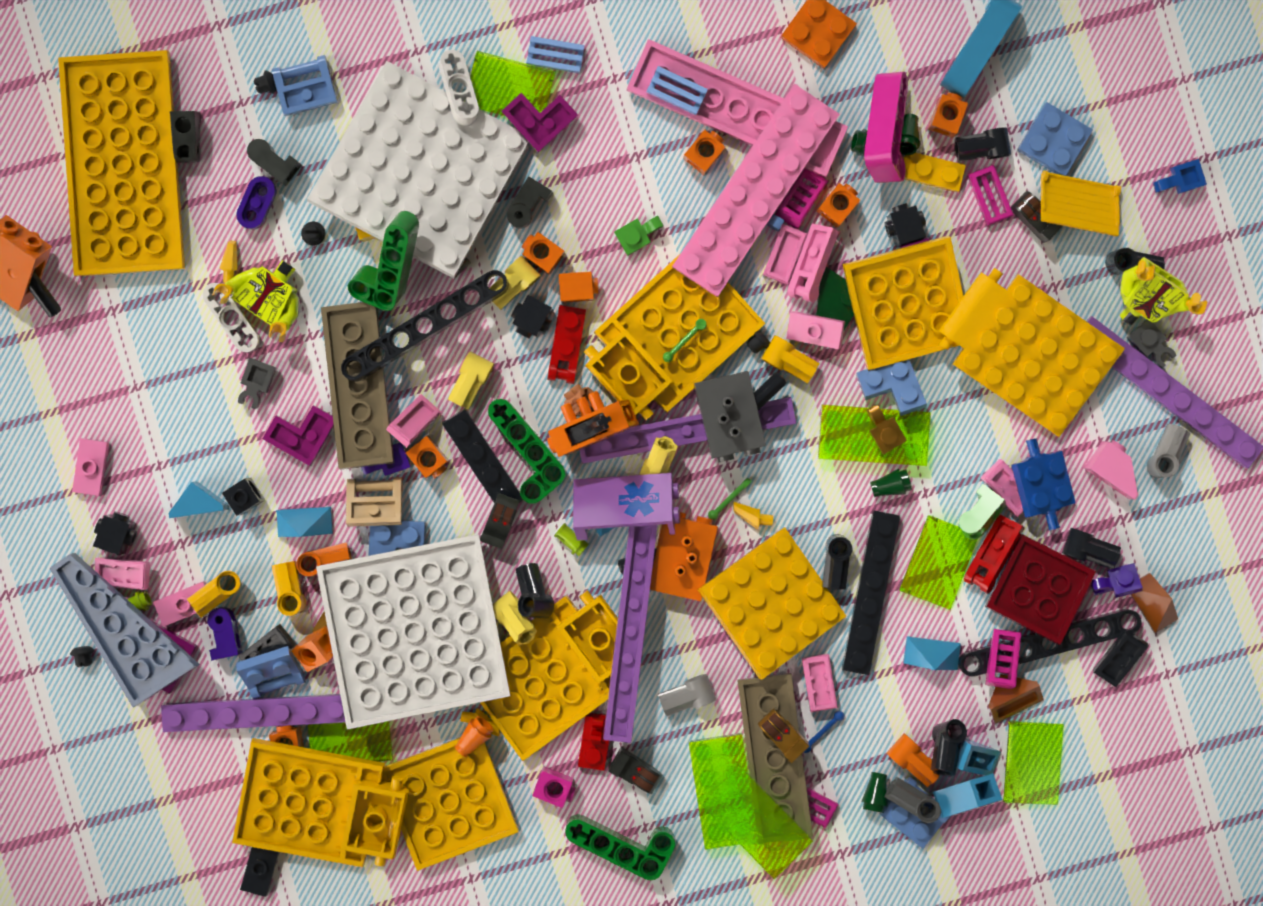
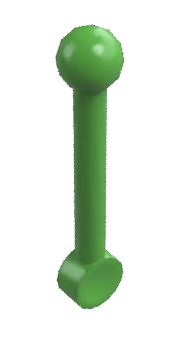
(699, 325)
(713, 514)

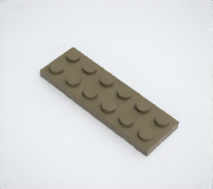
(361, 406)
(766, 762)

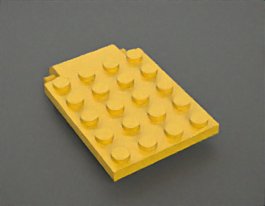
(654, 324)
(1028, 349)
(556, 674)
(319, 805)

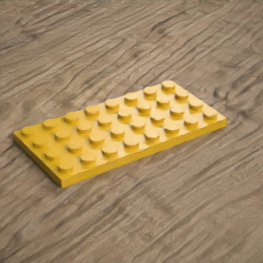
(121, 163)

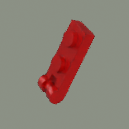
(567, 343)
(994, 553)

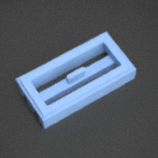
(556, 44)
(680, 80)

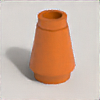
(474, 735)

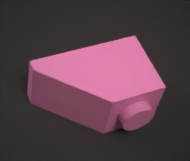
(1114, 468)

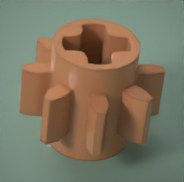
(575, 393)

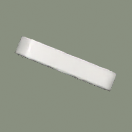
(455, 98)
(237, 338)

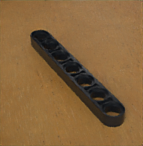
(410, 327)
(1037, 650)

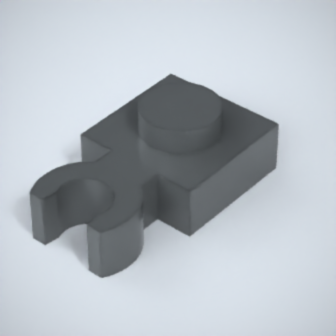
(1149, 340)
(257, 378)

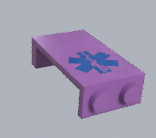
(624, 502)

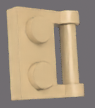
(377, 509)

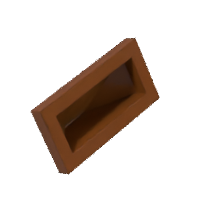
(1155, 604)
(1009, 702)

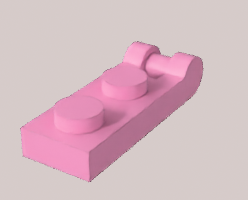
(812, 262)

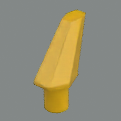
(229, 261)
(752, 515)
(466, 716)

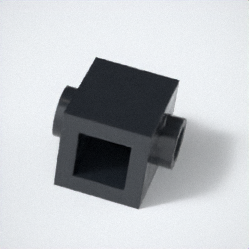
(905, 224)
(531, 317)
(115, 533)

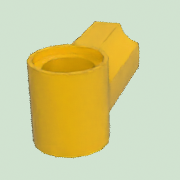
(785, 357)
(288, 584)
(212, 594)

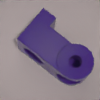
(226, 633)

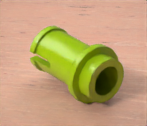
(568, 537)
(141, 600)

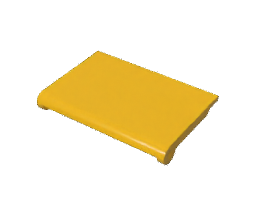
(1080, 203)

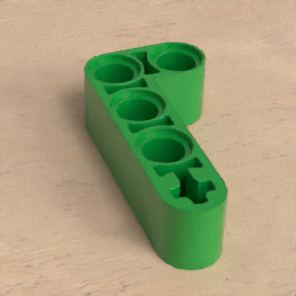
(389, 282)
(523, 446)
(610, 852)

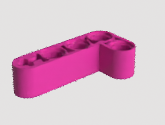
(885, 128)

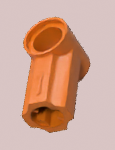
(324, 556)
(909, 756)

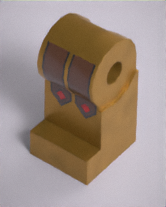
(783, 735)

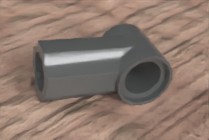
(912, 799)

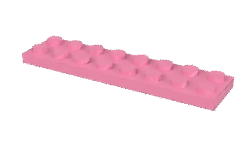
(729, 104)
(755, 190)

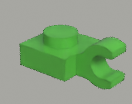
(634, 235)

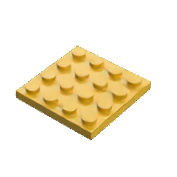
(903, 300)
(772, 603)
(451, 803)

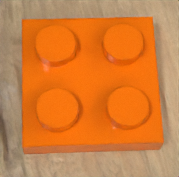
(818, 31)

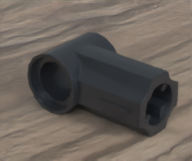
(990, 144)
(1132, 259)
(1086, 547)
(836, 565)
(533, 599)
(946, 747)

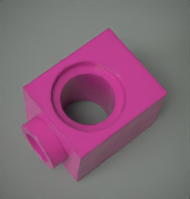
(548, 776)

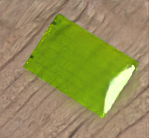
(501, 80)
(938, 563)
(364, 742)
(1033, 762)

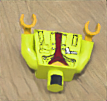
(1155, 294)
(265, 296)

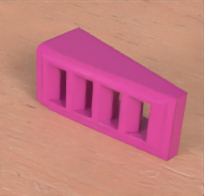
(788, 215)
(994, 681)

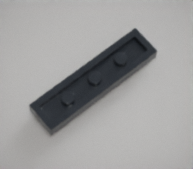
(480, 456)

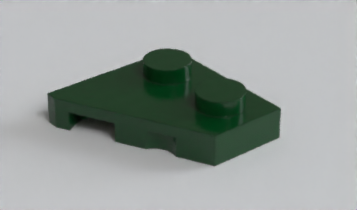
(834, 298)

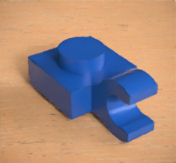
(1184, 178)

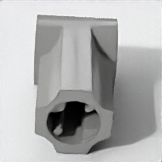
(1170, 449)
(693, 693)

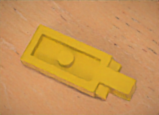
(934, 172)

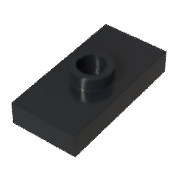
(273, 640)
(1120, 657)
(259, 871)

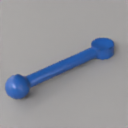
(838, 716)

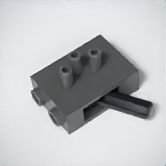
(731, 413)

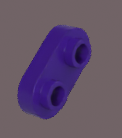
(254, 202)

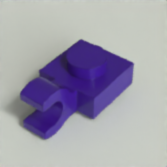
(400, 458)
(1121, 580)

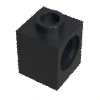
(243, 496)

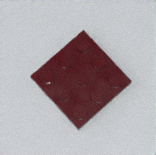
(1040, 589)

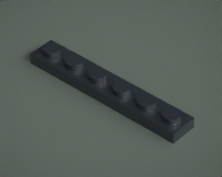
(870, 592)

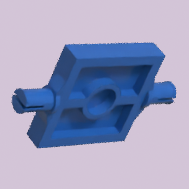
(1043, 484)

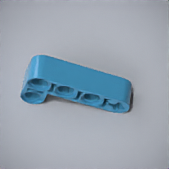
(980, 46)

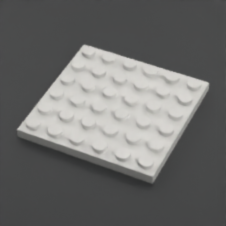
(417, 159)
(413, 631)

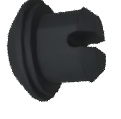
(265, 83)
(313, 233)
(758, 342)
(82, 655)

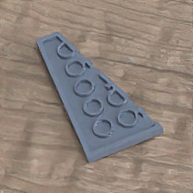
(129, 642)

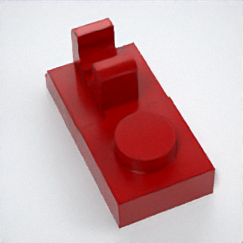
(593, 746)

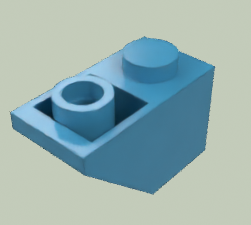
(968, 795)

